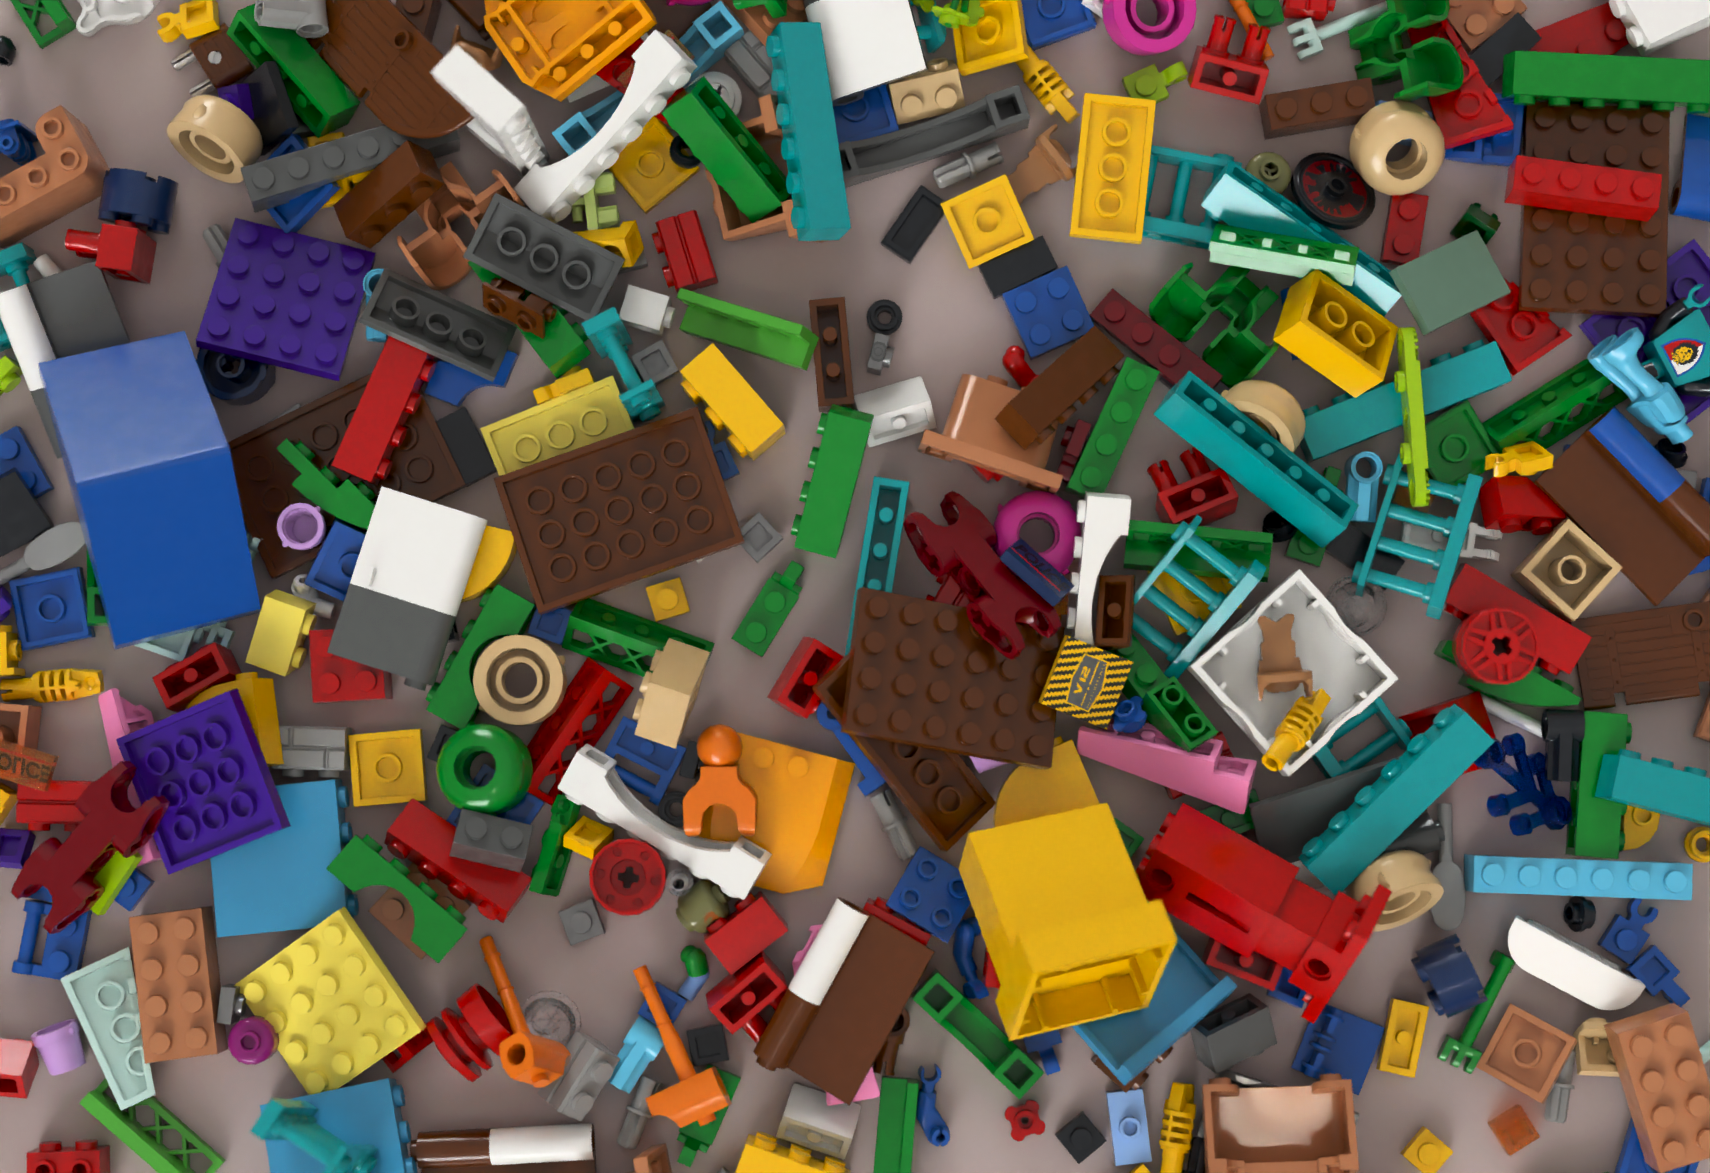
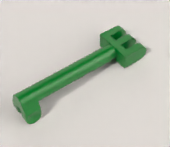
(1463, 1045)

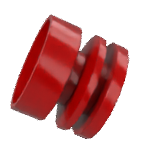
(1474, 646)
(616, 859)
(467, 1037)

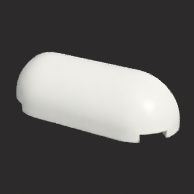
(1571, 966)

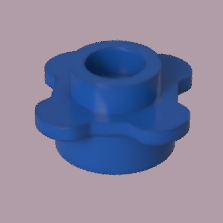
(1129, 715)

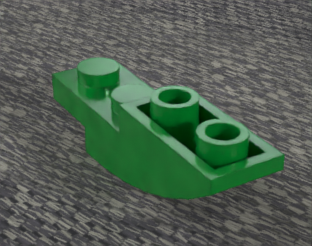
(347, 502)
(1529, 691)
(1165, 700)

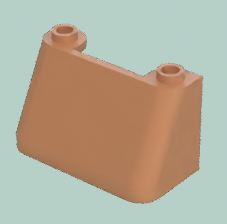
(1280, 1127)

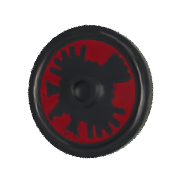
(1332, 191)

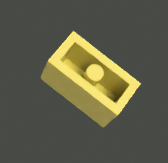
(281, 633)

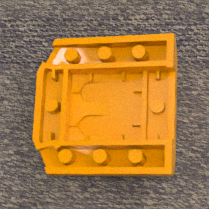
(564, 41)
(796, 811)

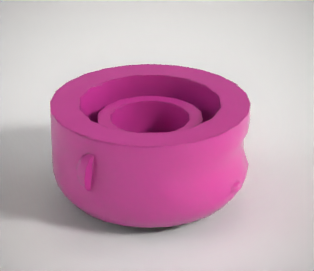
(1171, 28)
(1044, 507)

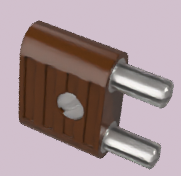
(218, 57)

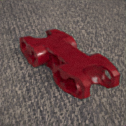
(968, 555)
(108, 827)

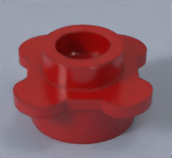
(1028, 1110)

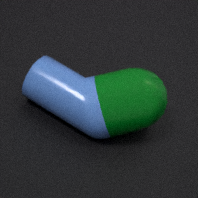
(697, 971)

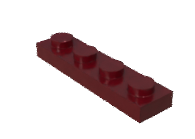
(1150, 341)

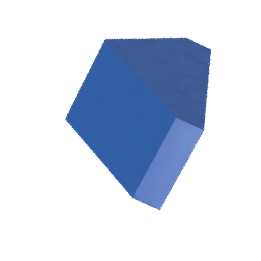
(152, 488)

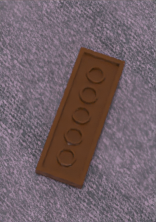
(928, 781)

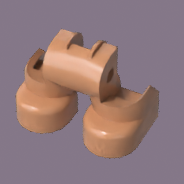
(439, 250)

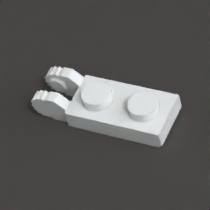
(1433, 540)

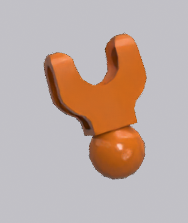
(720, 782)

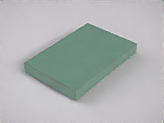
(1450, 282)

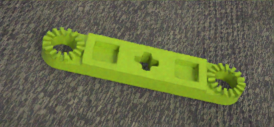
(1409, 384)

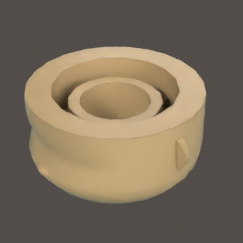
(1378, 133)
(215, 137)
(1271, 409)
(492, 671)
(1409, 879)

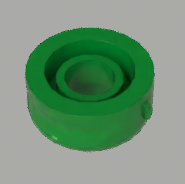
(510, 779)

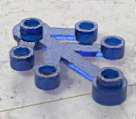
(1553, 809)

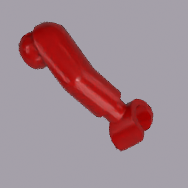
(1017, 367)

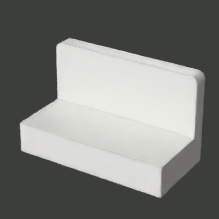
(897, 410)
(816, 1125)

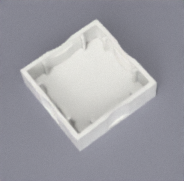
(1338, 661)

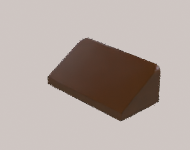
(1115, 612)

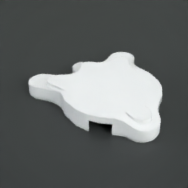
(103, 13)

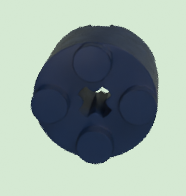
(138, 199)
(241, 388)
(1450, 976)

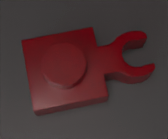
(1073, 441)

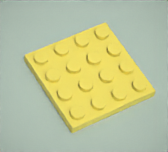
(557, 426)
(331, 1004)

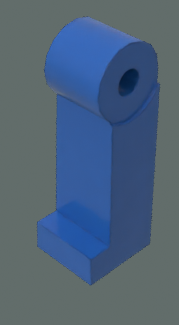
(873, 779)

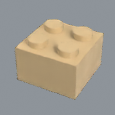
(1566, 571)
(669, 692)

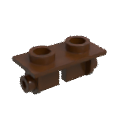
(504, 300)

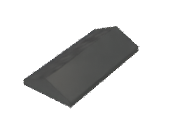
(544, 258)
(438, 324)

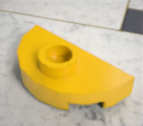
(1638, 826)

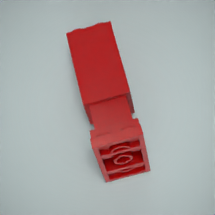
(1256, 903)

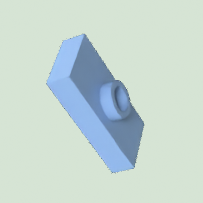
(1128, 1127)

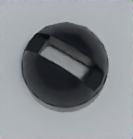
(7, 51)

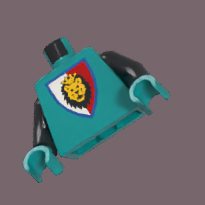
(1681, 347)

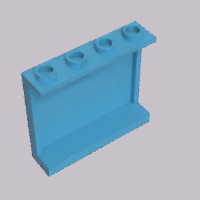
(284, 876)
(1181, 1000)
(357, 1116)

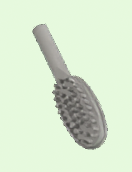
(47, 550)
(1450, 908)

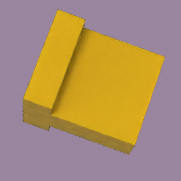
(1064, 920)

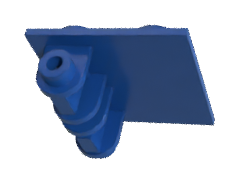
(17, 141)
(931, 895)
(1338, 1046)

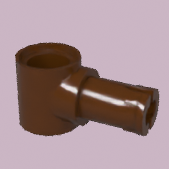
(890, 1049)

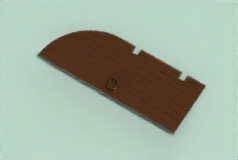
(385, 53)
(1645, 655)

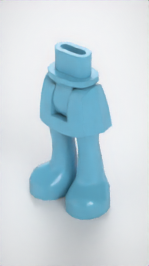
(1651, 401)

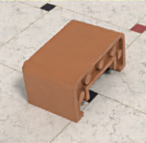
(54, 183)

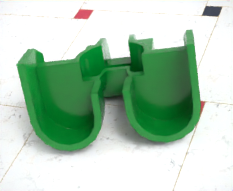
(1426, 68)
(1185, 307)

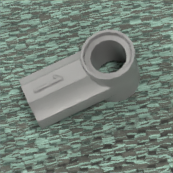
(304, 16)

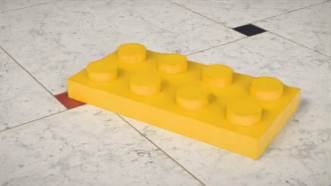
(1112, 168)

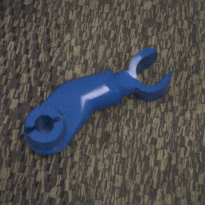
(962, 955)
(927, 1114)

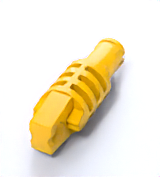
(1048, 86)
(54, 685)
(1296, 729)
(1177, 1127)

